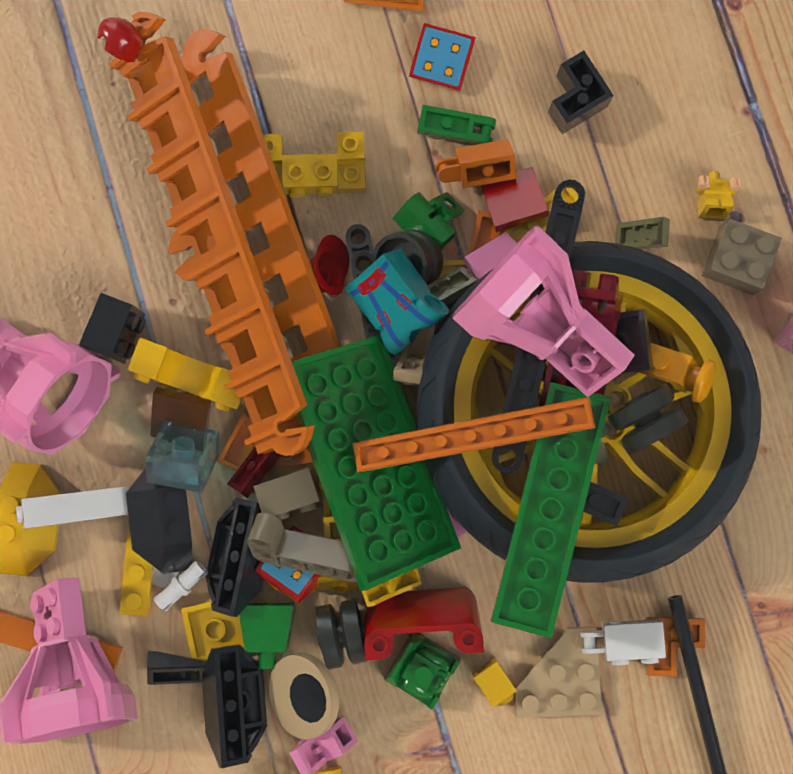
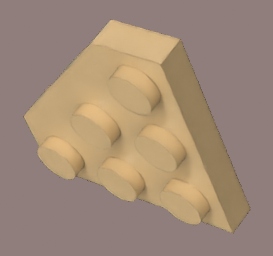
(561, 680)

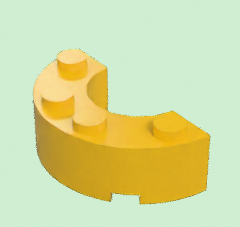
(183, 374)

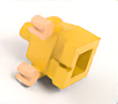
(716, 195)

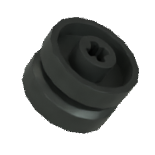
(418, 247)
(647, 418)
(342, 633)

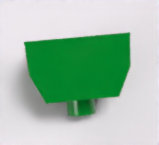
(422, 669)

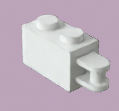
(628, 641)

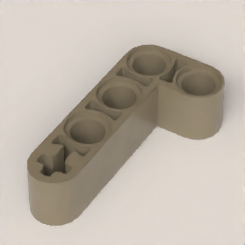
(297, 550)

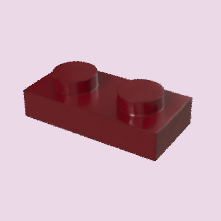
(252, 472)

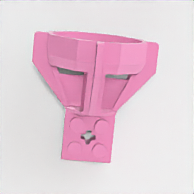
(551, 323)
(26, 373)
(62, 661)

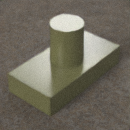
(644, 233)
(452, 285)

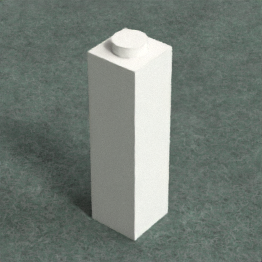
(72, 507)

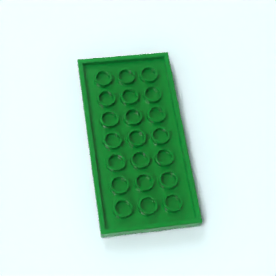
(386, 515)

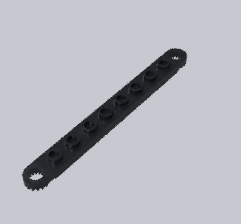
(527, 368)

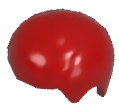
(121, 38)

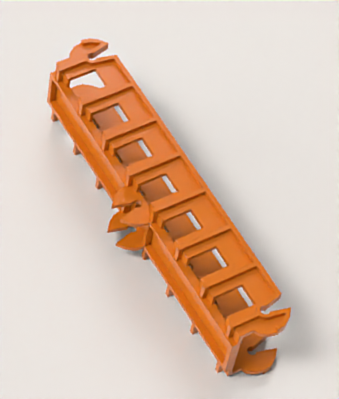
(217, 228)

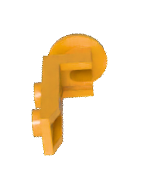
(682, 371)

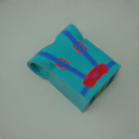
(396, 300)

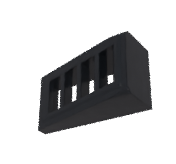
(173, 669)

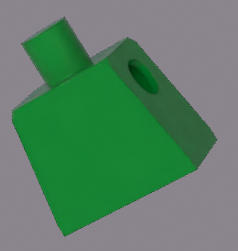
(267, 630)

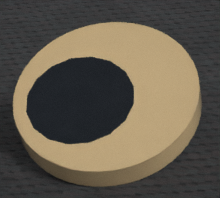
(303, 695)

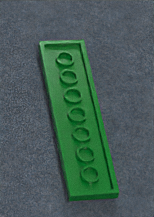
(548, 521)

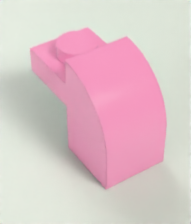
(315, 752)

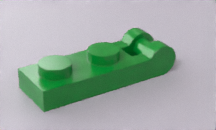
(455, 125)

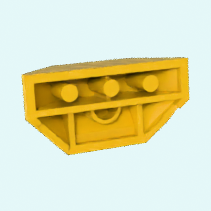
(19, 547)

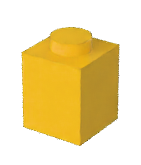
(494, 683)

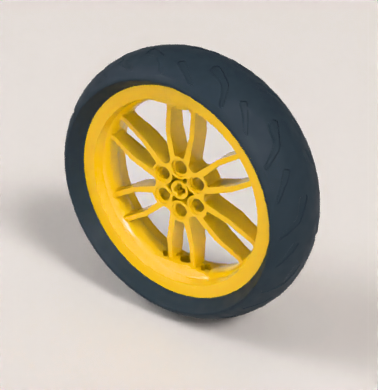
(706, 483)

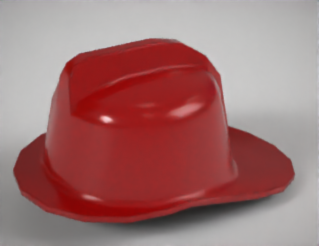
(330, 264)

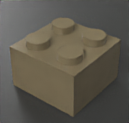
(741, 256)
(289, 493)

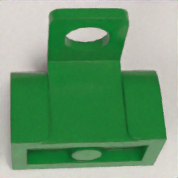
(430, 216)

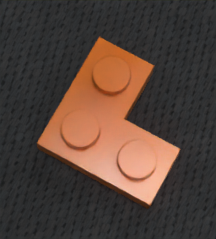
(668, 665)

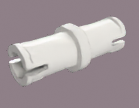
(180, 585)

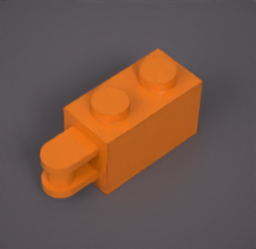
(479, 164)

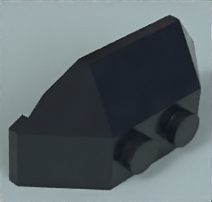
(159, 525)
(231, 564)
(233, 704)

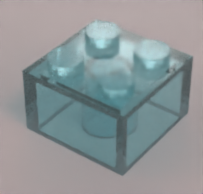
(182, 456)

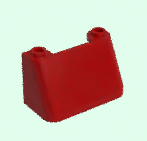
(423, 612)

